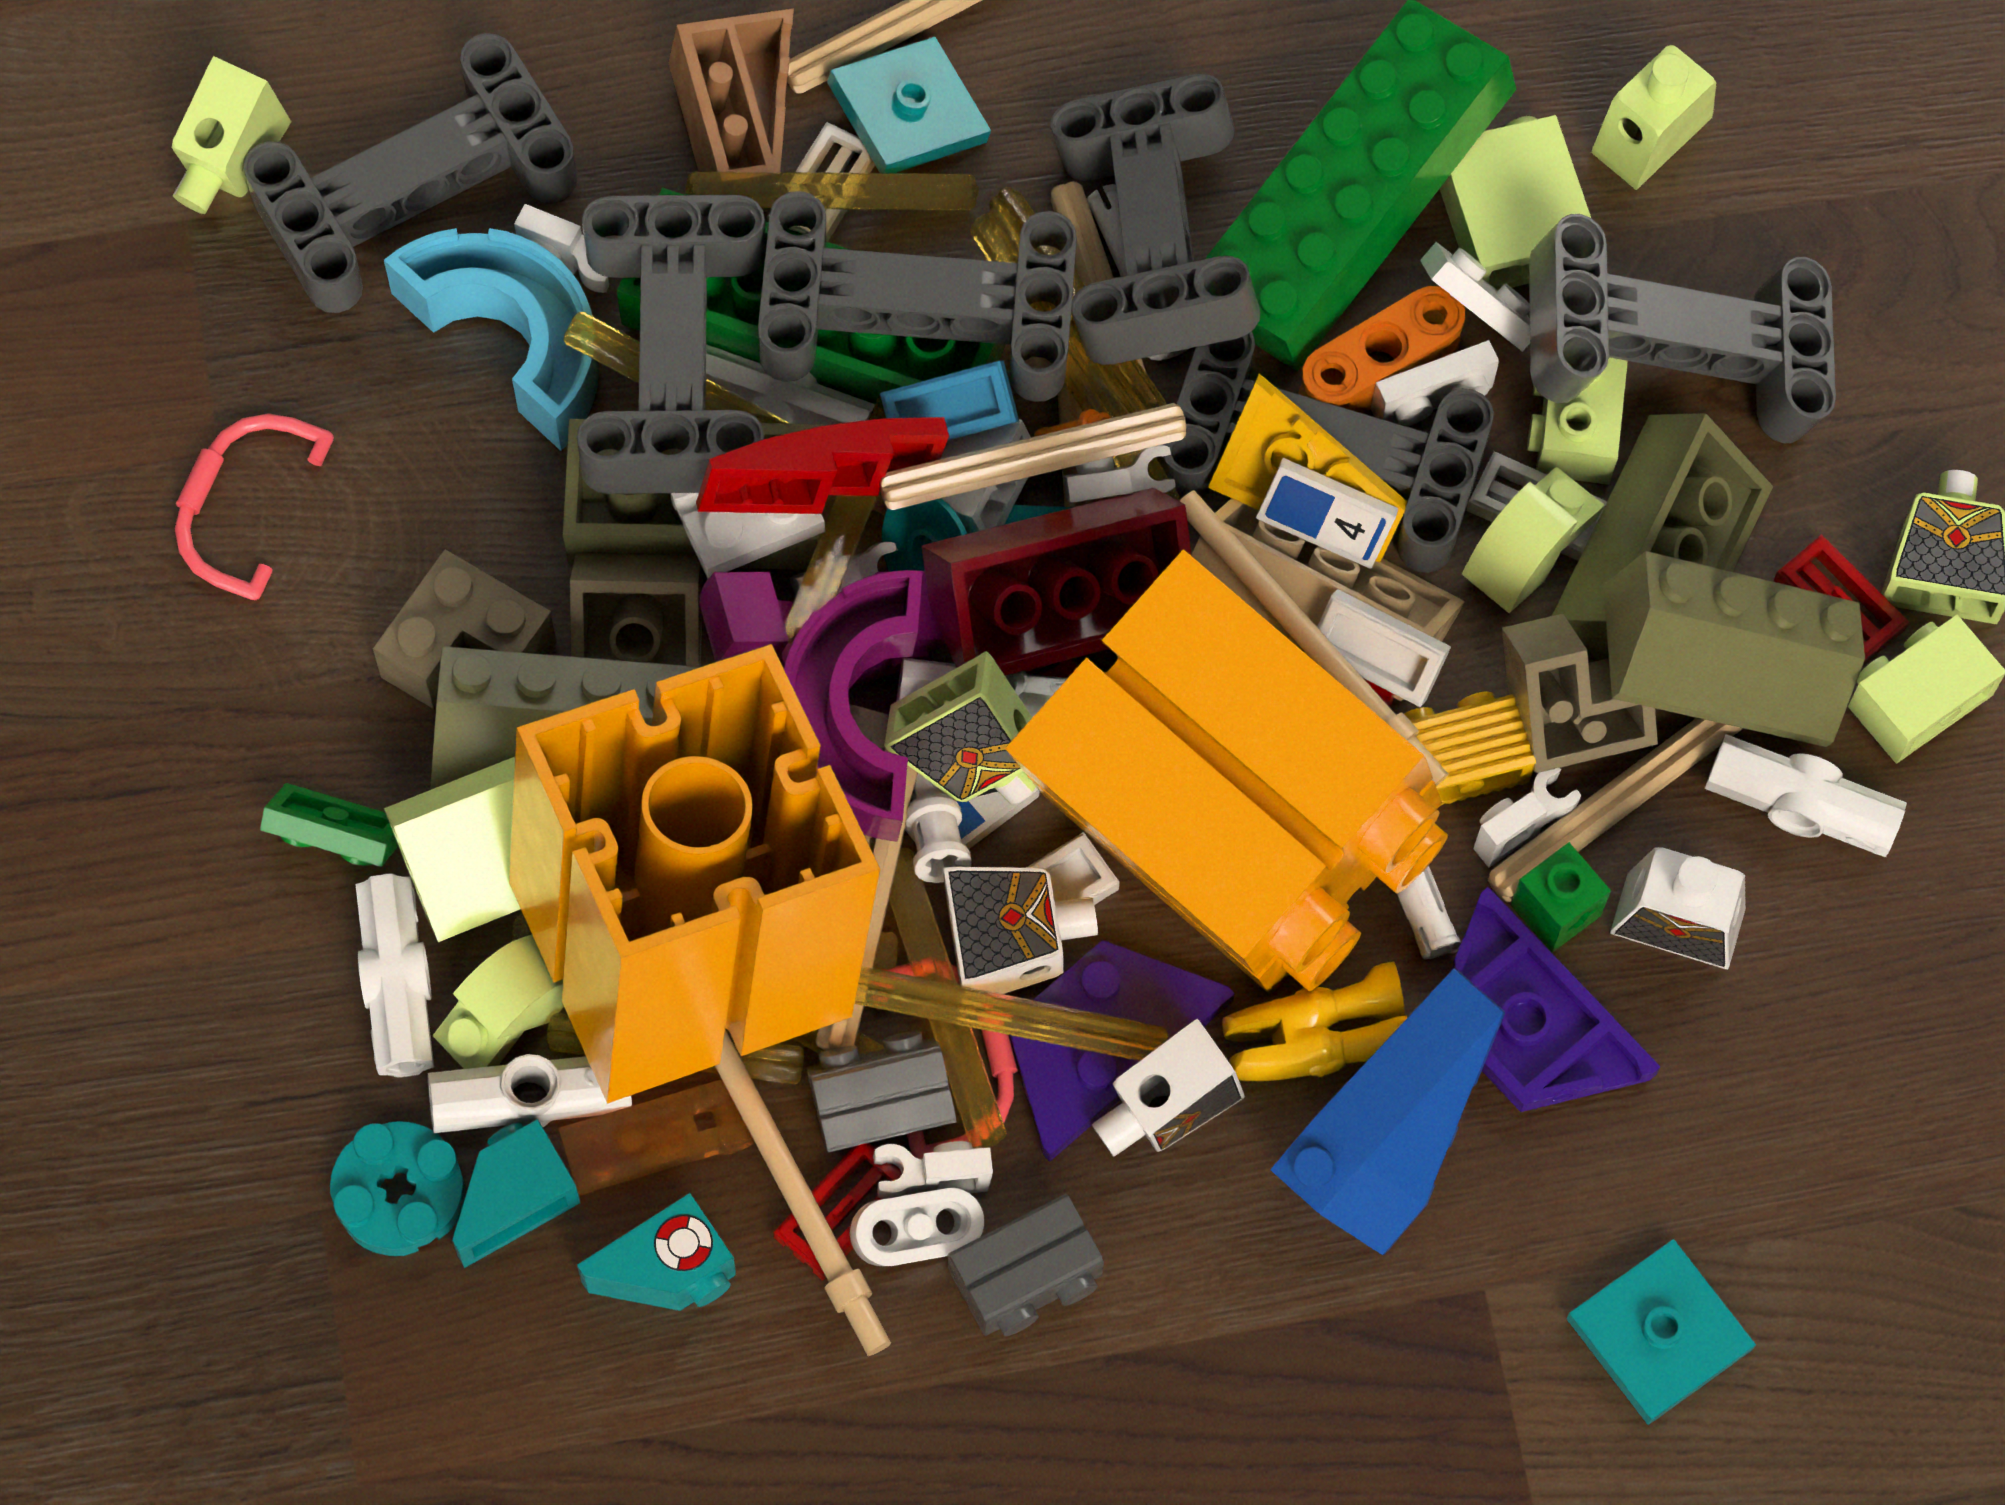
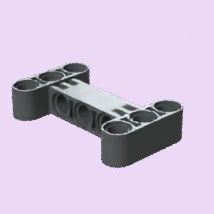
(411, 172)
(916, 296)
(1166, 296)
(671, 336)
(1774, 342)
(1392, 451)

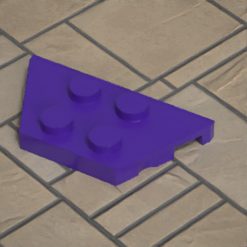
(1553, 1033)
(1075, 1086)

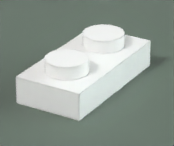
(1462, 278)
(1419, 391)

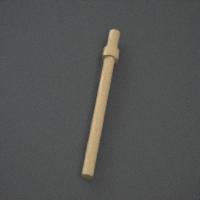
(1296, 621)
(846, 1286)

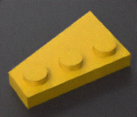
(1278, 429)

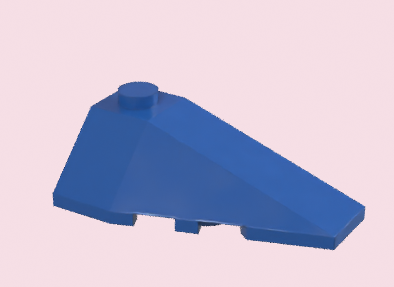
(1384, 1135)

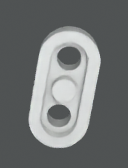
(914, 1226)

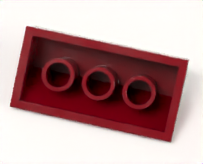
(1052, 580)

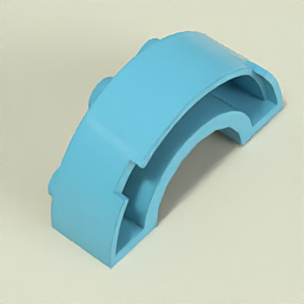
(514, 282)

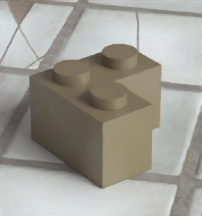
(460, 610)
(1568, 700)

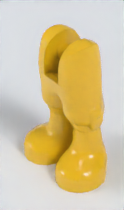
(1302, 1024)

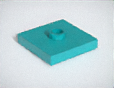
(908, 106)
(1660, 1331)

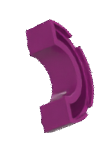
(745, 615)
(832, 649)

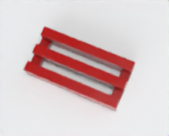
(1854, 581)
(786, 1232)

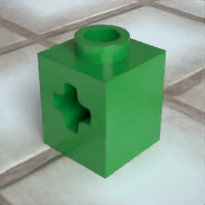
(1560, 897)

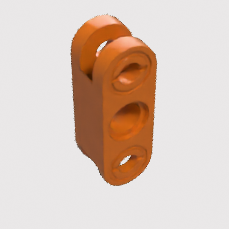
(1411, 331)

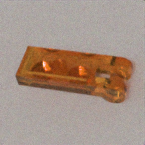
(652, 1137)

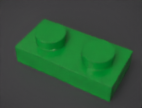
(329, 823)

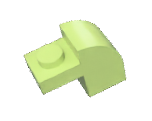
(1529, 537)
(498, 1004)

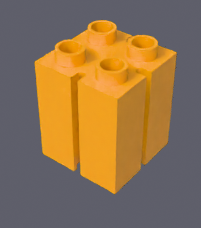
(1234, 778)
(690, 871)

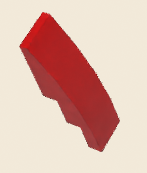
(804, 467)

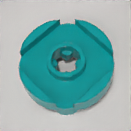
(415, 1220)

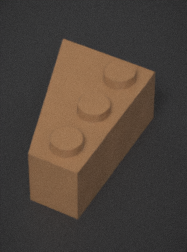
(734, 89)

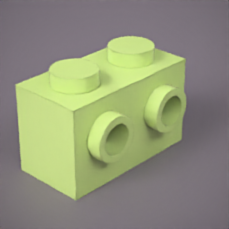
(1584, 432)
(1925, 687)

